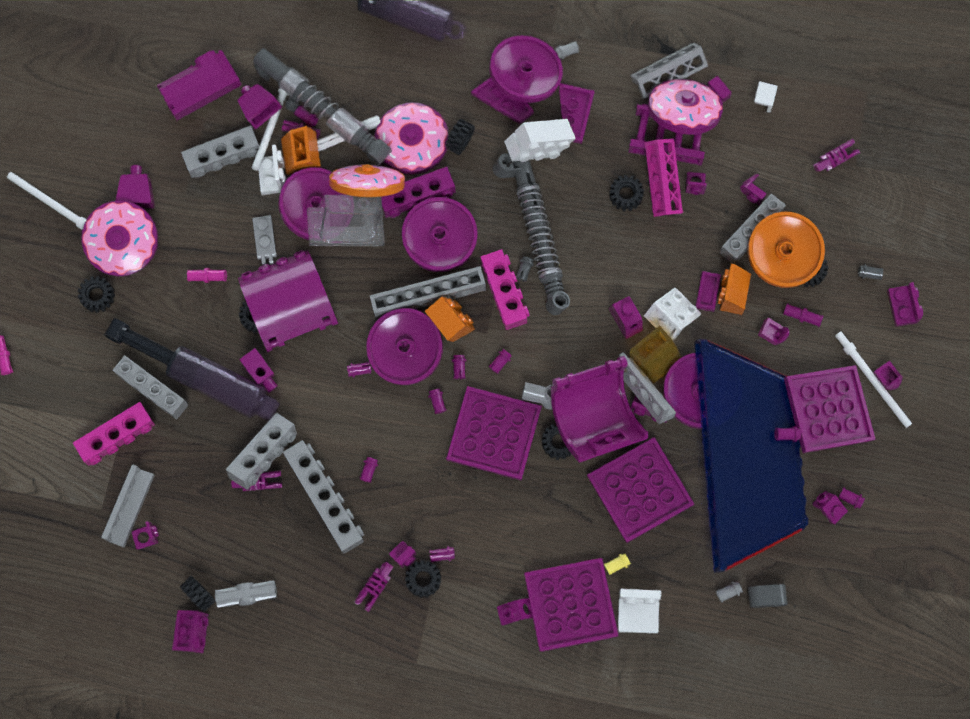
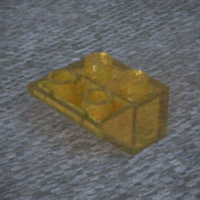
(655, 354)

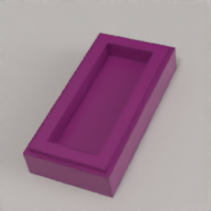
(708, 291)

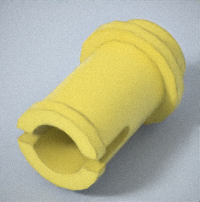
(617, 564)

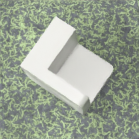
(765, 95)

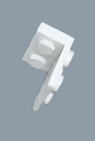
(271, 173)
(672, 313)
(638, 611)

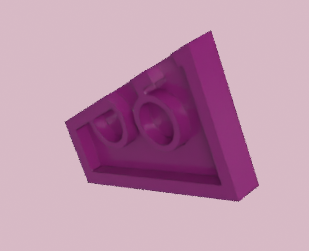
(492, 96)
(576, 108)

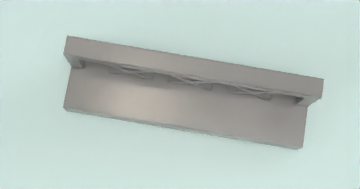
(670, 63)
(647, 392)
(127, 506)

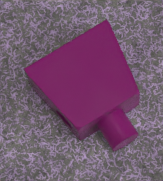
(258, 104)
(136, 188)
(625, 316)
(253, 364)

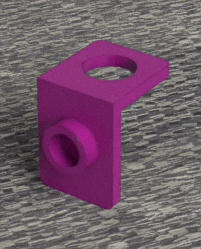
(695, 188)
(152, 532)
(514, 611)

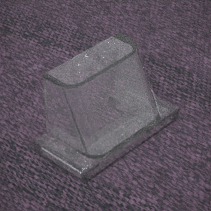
(346, 221)

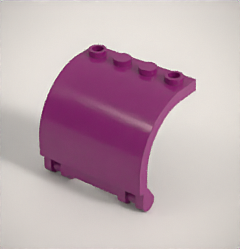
(286, 299)
(595, 411)

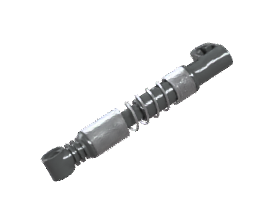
(338, 119)

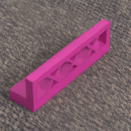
(660, 177)

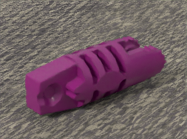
(836, 157)
(262, 482)
(375, 585)

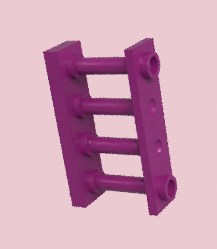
(637, 145)

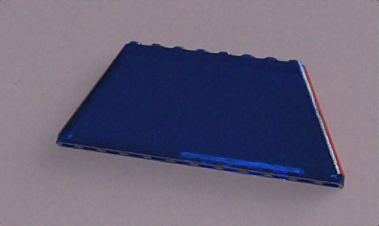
(749, 474)

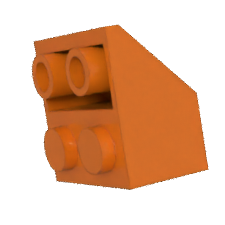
(300, 150)
(735, 290)
(449, 319)

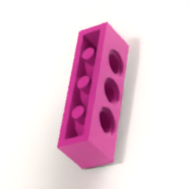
(510, 318)
(103, 433)

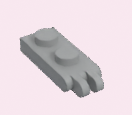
(264, 239)

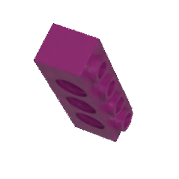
(422, 184)

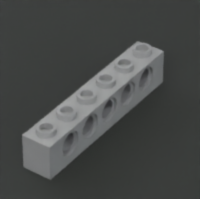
(429, 291)
(295, 456)

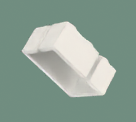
(539, 140)

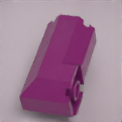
(199, 84)

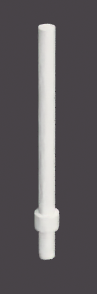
(268, 132)
(80, 221)
(850, 349)

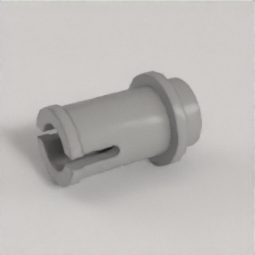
(566, 50)
(729, 591)

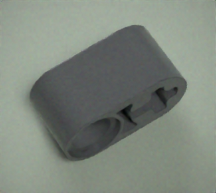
(767, 596)

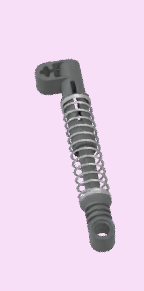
(529, 194)

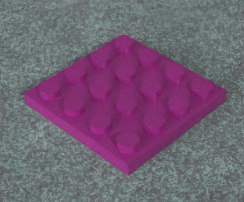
(829, 409)
(494, 433)
(640, 490)
(571, 604)

